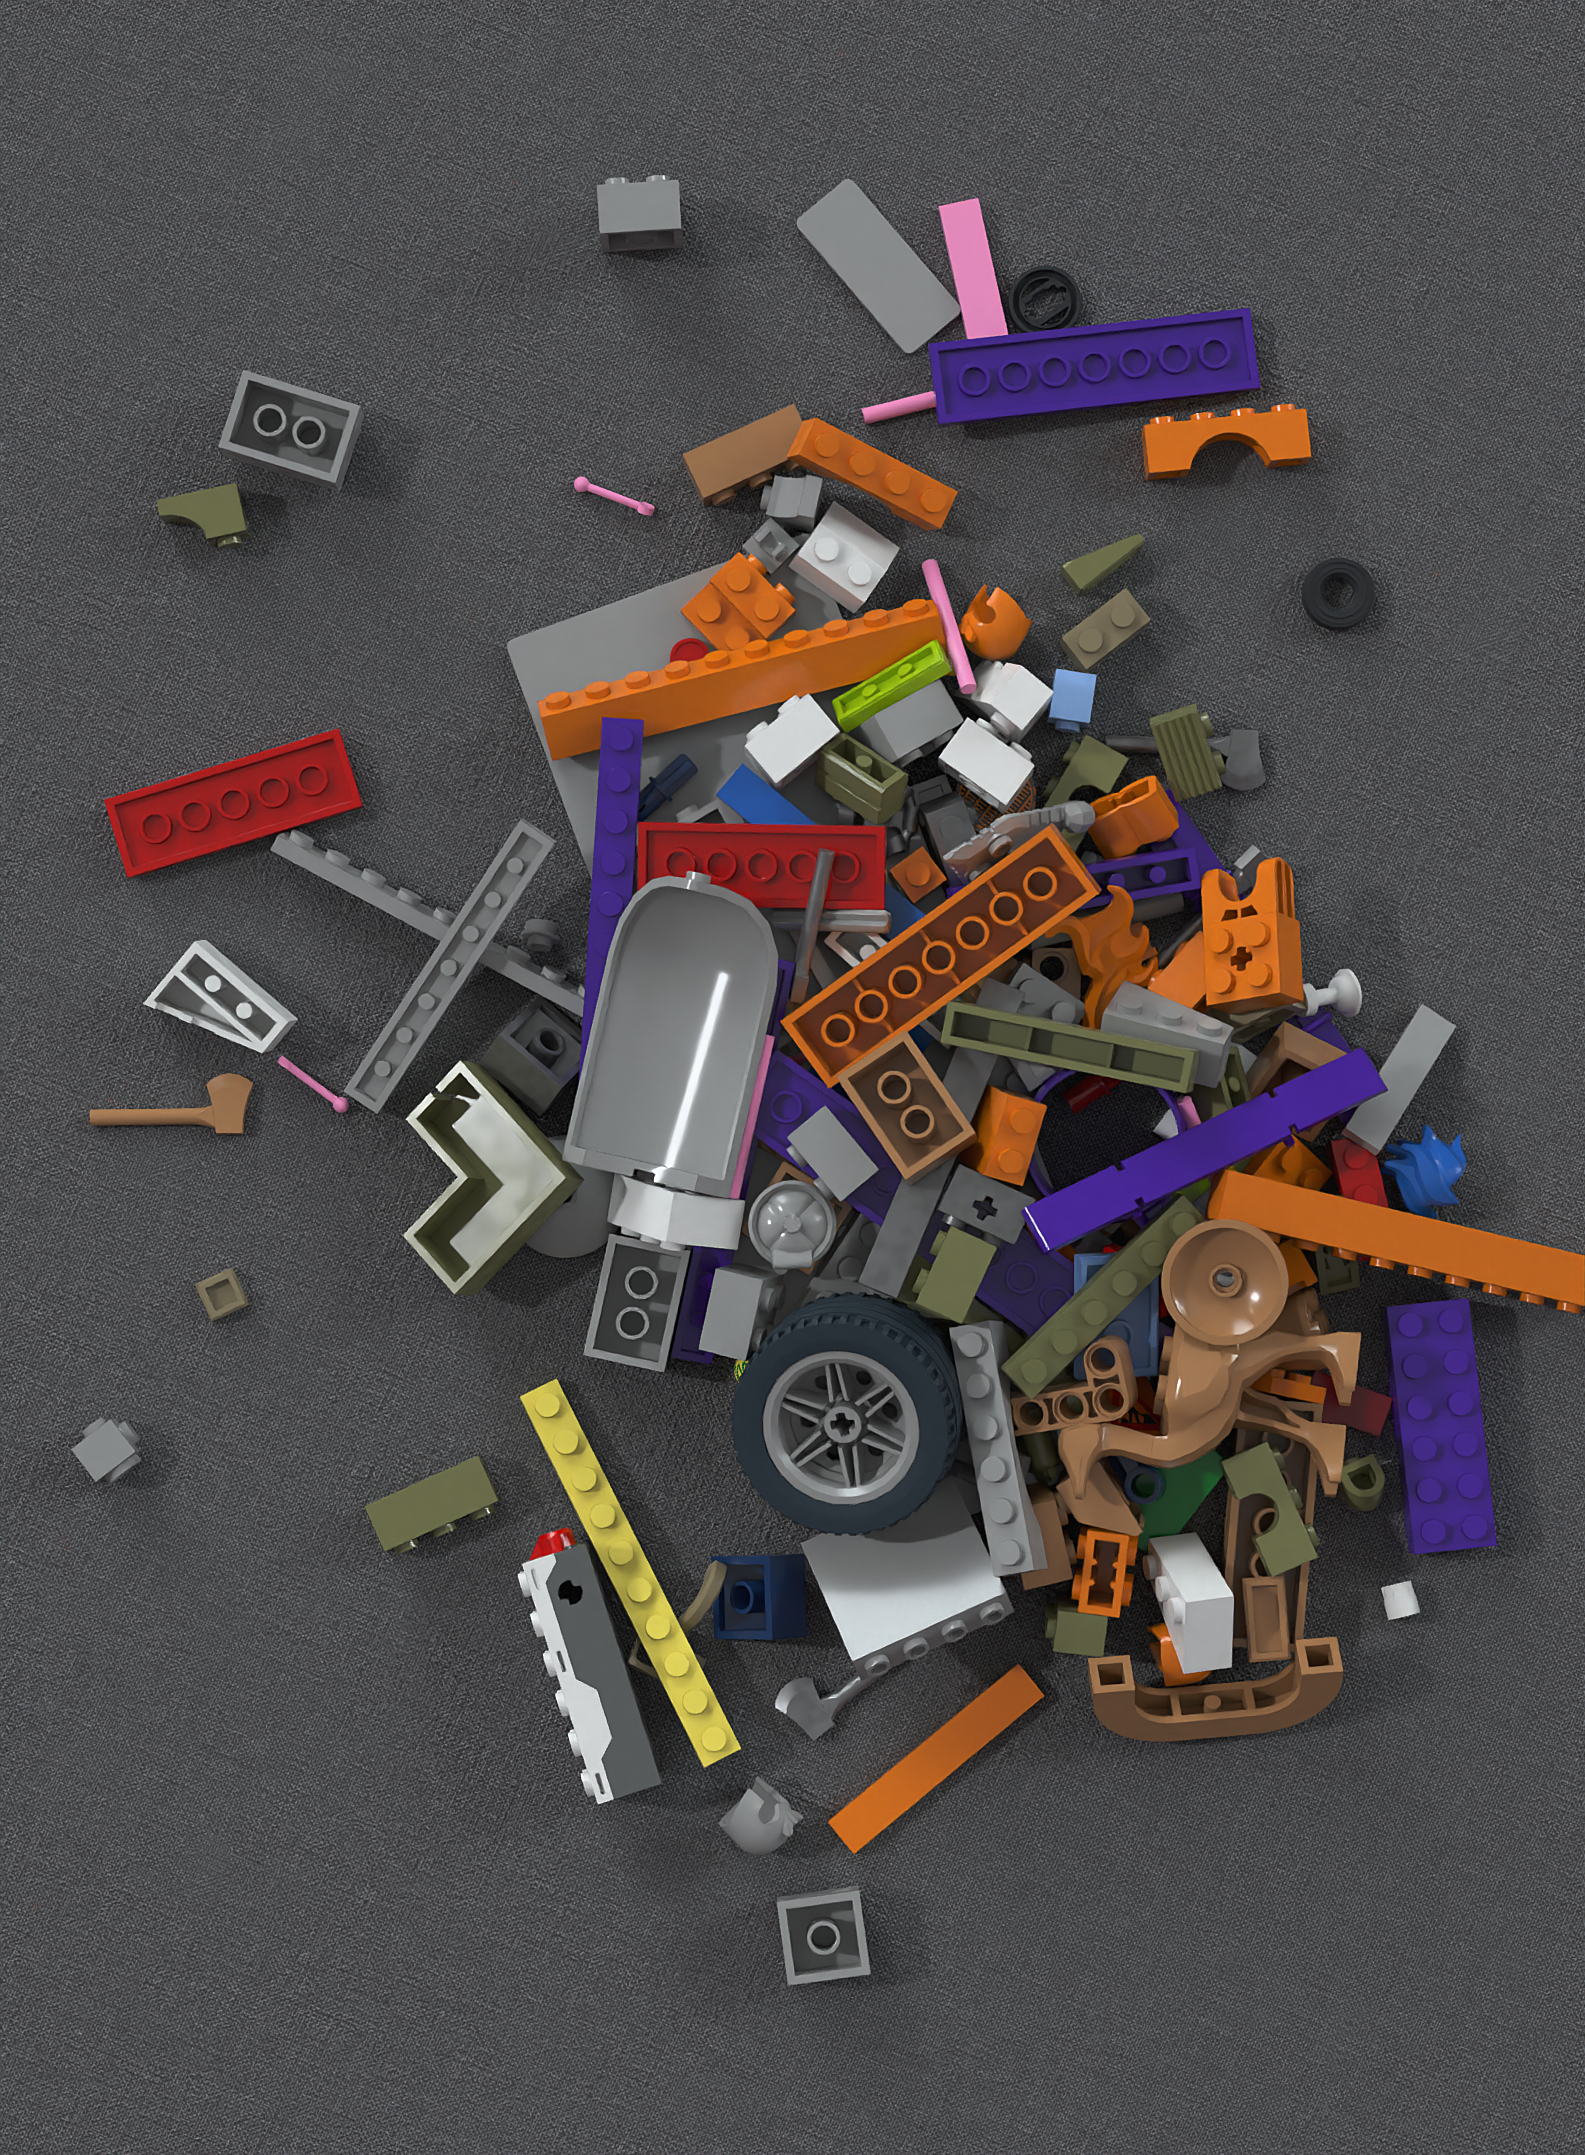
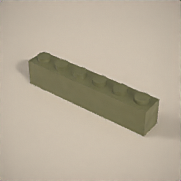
(1070, 1046)

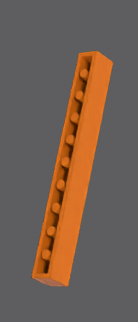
(741, 678)
(1401, 1239)

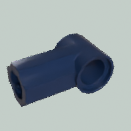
(1128, 1473)

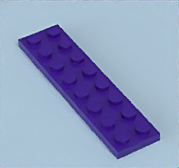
(1093, 367)

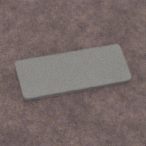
(878, 267)

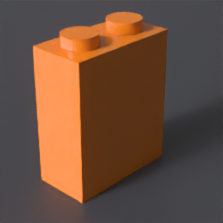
(1007, 1134)

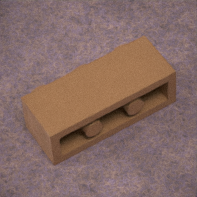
(744, 457)

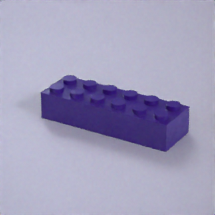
(1438, 1426)

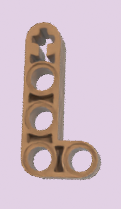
(1090, 1391)

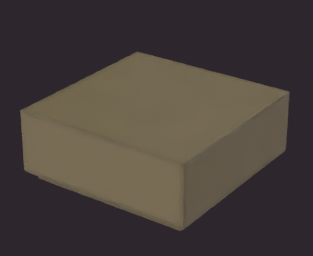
(222, 1294)

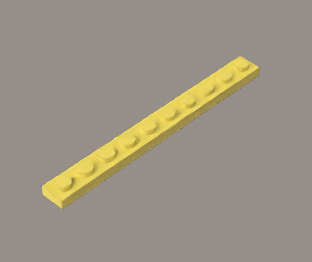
(630, 1573)

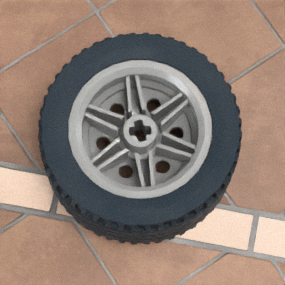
(791, 1460)

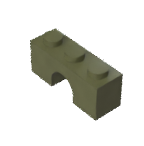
(1090, 768)
(1287, 1540)

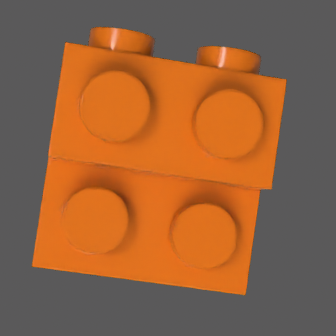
(739, 605)

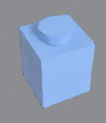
(1071, 700)

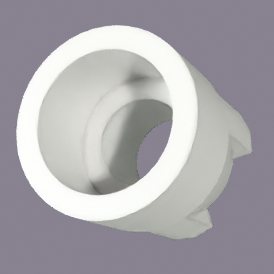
(1400, 1600)

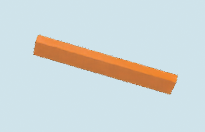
(935, 1758)

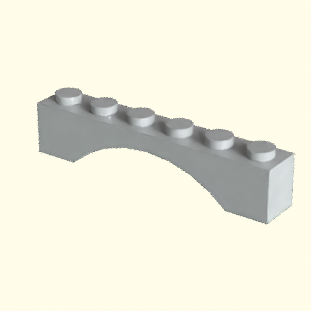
(1007, 1512)

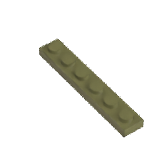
(1100, 1299)

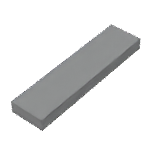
(1402, 1075)

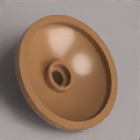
(1217, 1311)

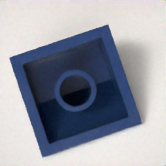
(761, 1597)

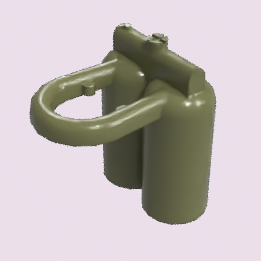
(1041, 1450)

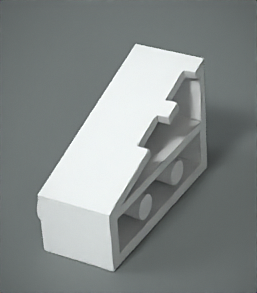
(1007, 698)
(221, 998)
(674, 1215)
(1192, 1601)

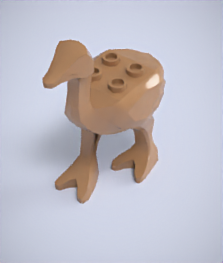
(1208, 1392)

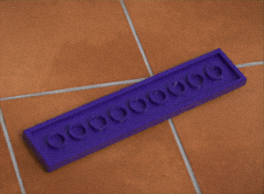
(1019, 1279)

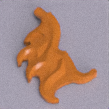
(1107, 952)

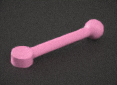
(582, 485)
(339, 1103)

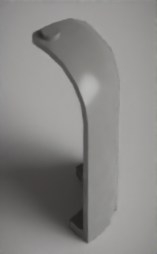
(676, 1037)

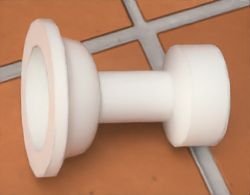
(1342, 994)

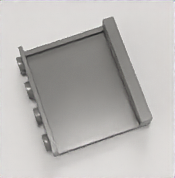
(908, 1584)

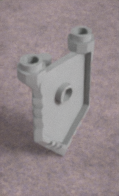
(1010, 832)

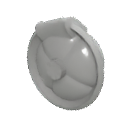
(792, 1224)

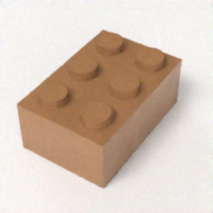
(907, 1108)

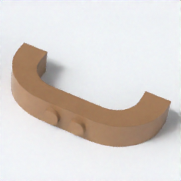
(1216, 1709)

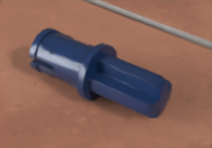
(665, 785)

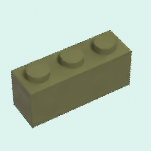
(433, 1505)

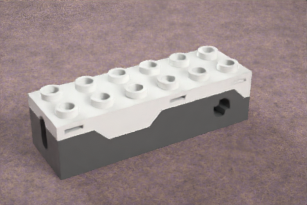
(590, 1669)

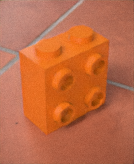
(1102, 1581)

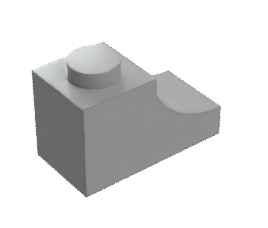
(793, 501)

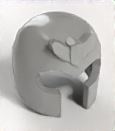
(760, 1820)

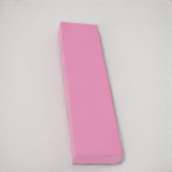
(972, 269)

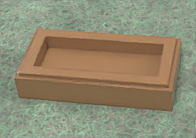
(1266, 1618)

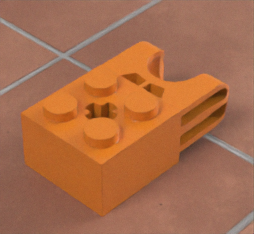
(1251, 942)

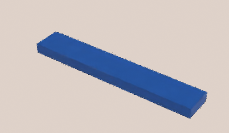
(762, 804)

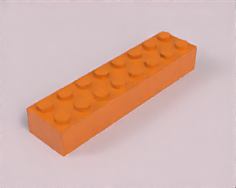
(942, 954)

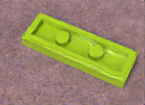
(891, 685)

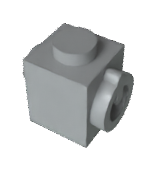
(108, 1450)

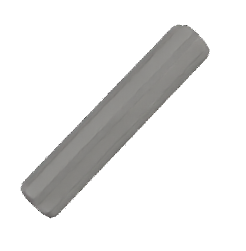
(835, 920)

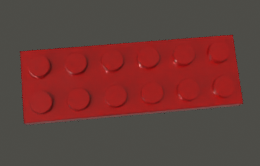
(233, 803)
(770, 861)

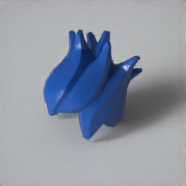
(1426, 1171)

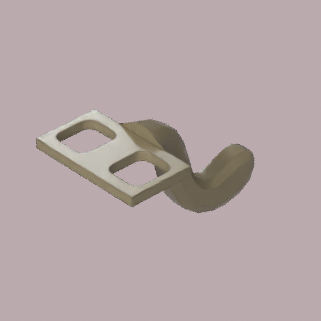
(704, 1601)

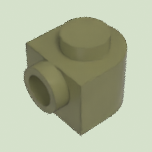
(1362, 1483)

